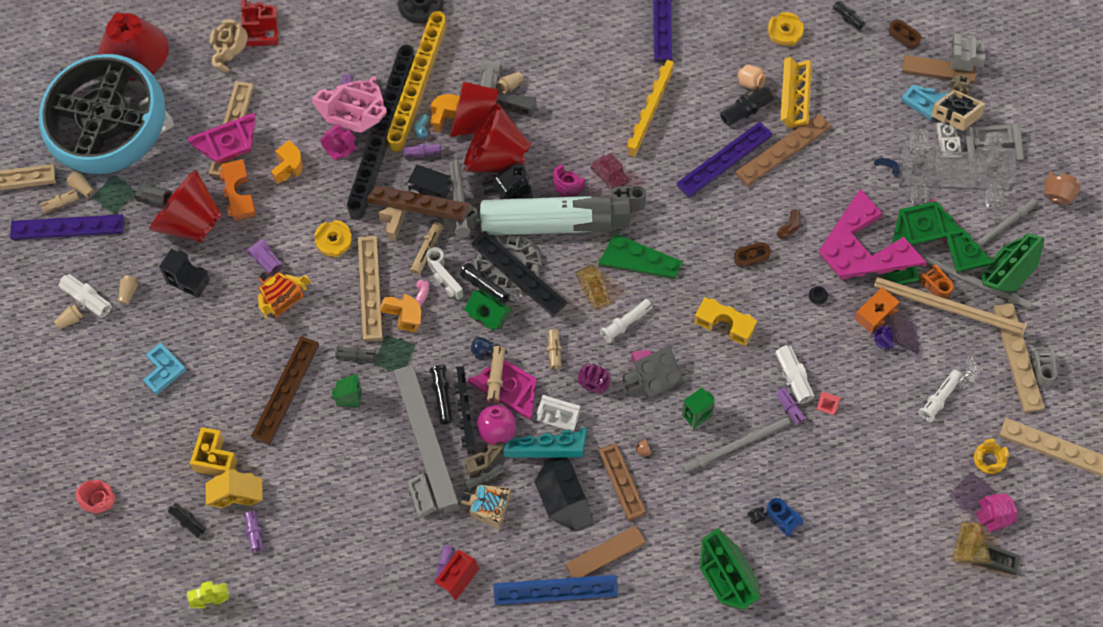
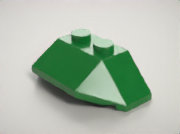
(1013, 263)
(728, 571)

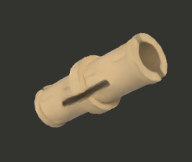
(59, 201)
(554, 349)

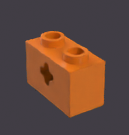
(877, 310)

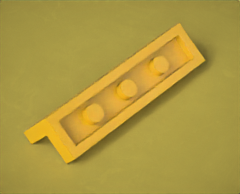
(791, 94)

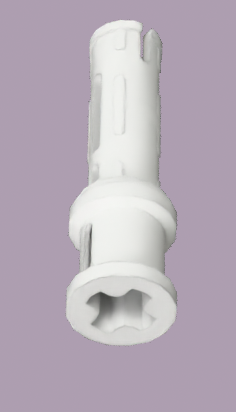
(619, 325)
(936, 401)

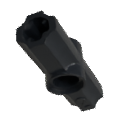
(746, 106)

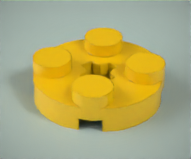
(782, 37)
(337, 247)

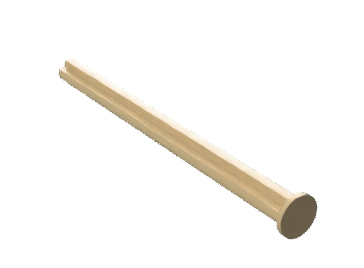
(951, 306)

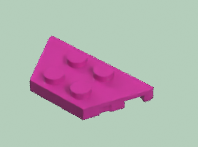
(226, 140)
(516, 391)

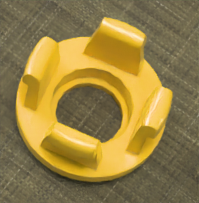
(990, 447)

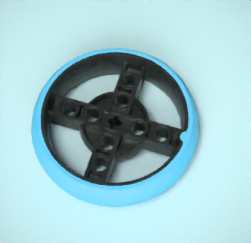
(101, 114)

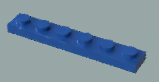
(555, 589)

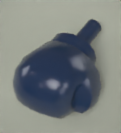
(481, 347)

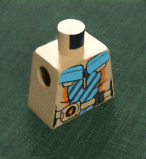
(488, 504)

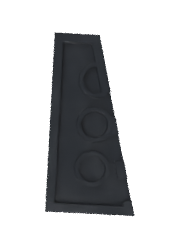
(463, 406)

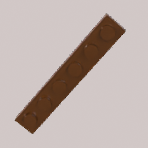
(419, 203)
(285, 391)

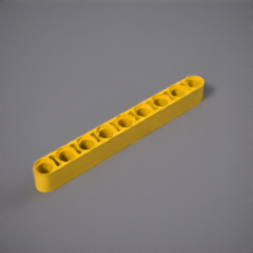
(435, 28)

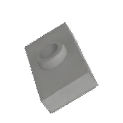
(422, 495)

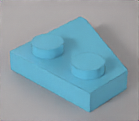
(922, 99)

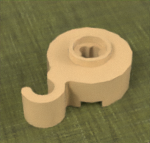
(227, 41)

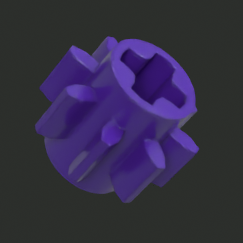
(884, 337)

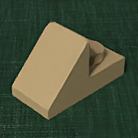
(395, 219)

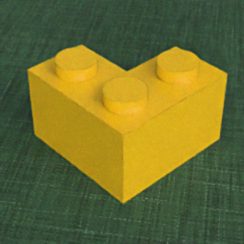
(209, 457)
(233, 488)

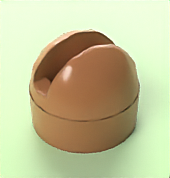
(643, 448)

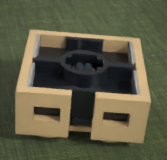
(958, 110)

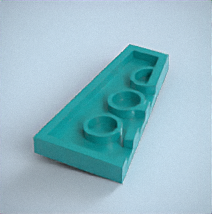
(553, 446)

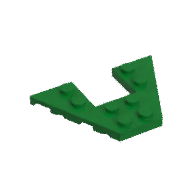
(930, 223)

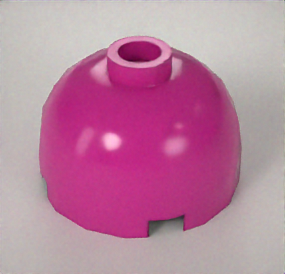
(496, 424)

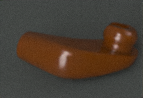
(792, 226)

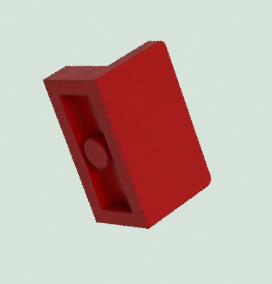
(457, 574)

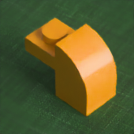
(441, 108)
(290, 163)
(407, 310)

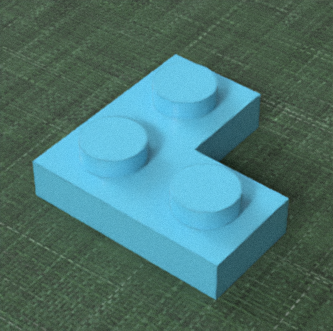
(167, 369)

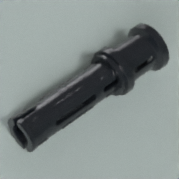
(479, 279)
(440, 387)

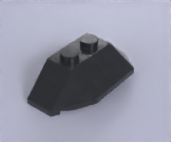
(563, 494)

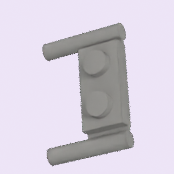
(1010, 133)

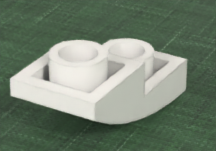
(948, 137)

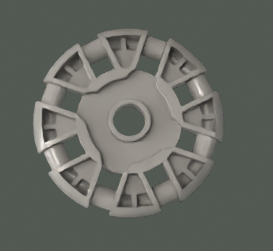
(522, 244)

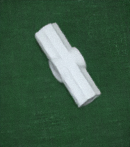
(85, 295)
(795, 374)

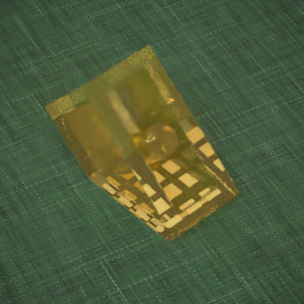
(593, 286)

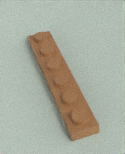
(783, 150)

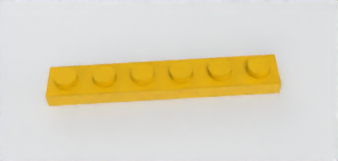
(652, 103)

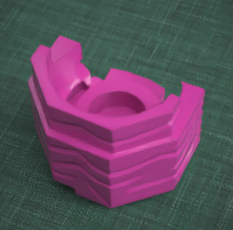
(338, 142)
(567, 183)
(997, 511)

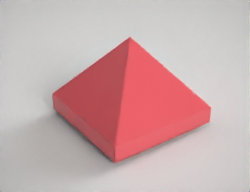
(828, 403)

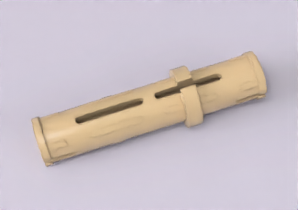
(430, 241)
(495, 381)

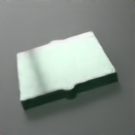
(113, 194)
(394, 353)

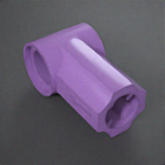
(265, 257)

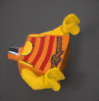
(280, 292)

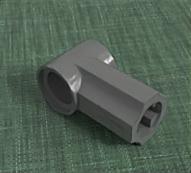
(150, 193)

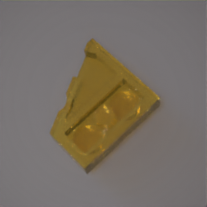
(971, 544)

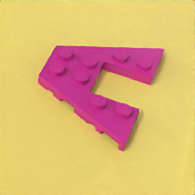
(849, 257)

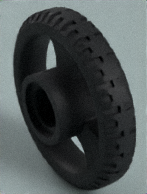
(419, 9)

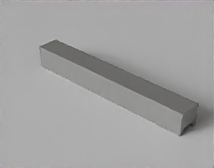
(426, 439)

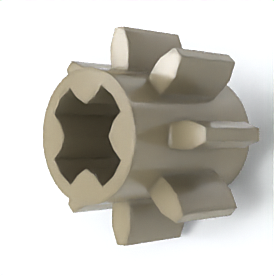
(961, 84)

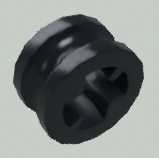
(757, 515)

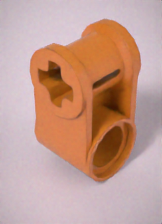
(935, 280)

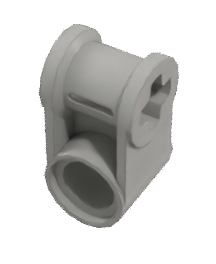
(1044, 364)

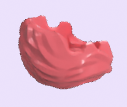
(95, 496)

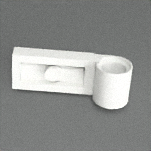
(441, 275)

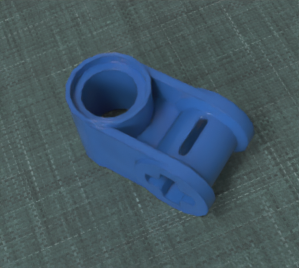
(784, 517)

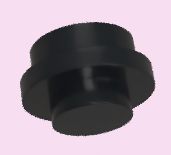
(818, 295)

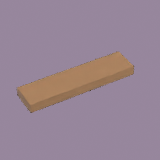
(934, 68)
(622, 482)
(606, 553)

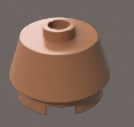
(1061, 188)

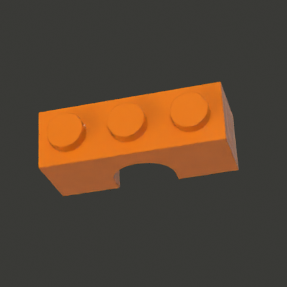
(234, 174)

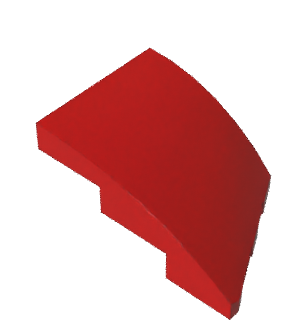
(256, 19)
(471, 108)

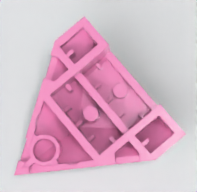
(352, 105)

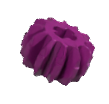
(594, 378)

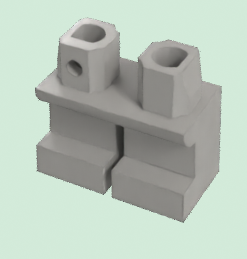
(966, 54)

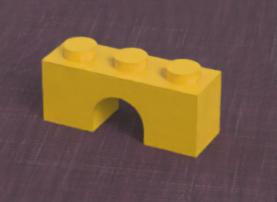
(712, 312)

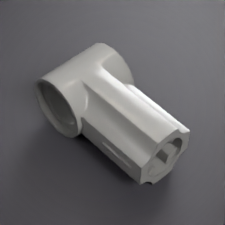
(490, 73)

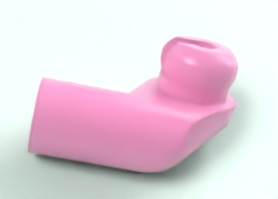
(423, 292)

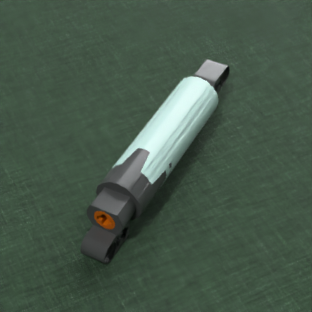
(555, 214)

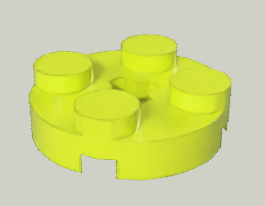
(207, 594)

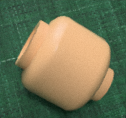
(751, 77)

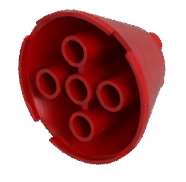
(135, 39)
(496, 144)
(189, 211)

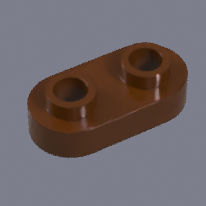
(905, 34)
(751, 254)

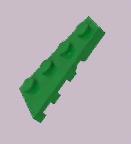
(633, 256)

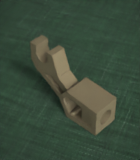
(488, 458)

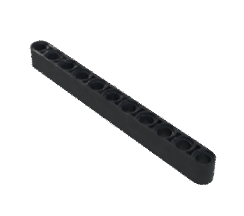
(376, 138)

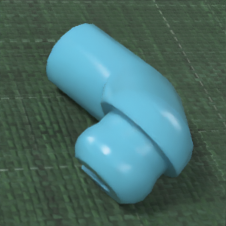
(419, 127)

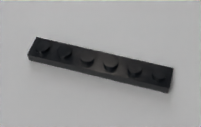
(519, 274)

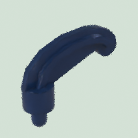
(889, 163)

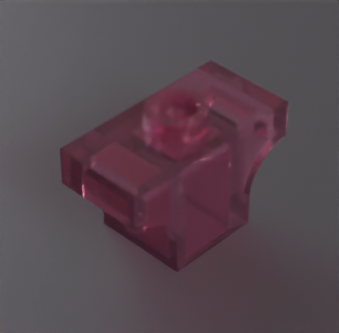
(609, 171)

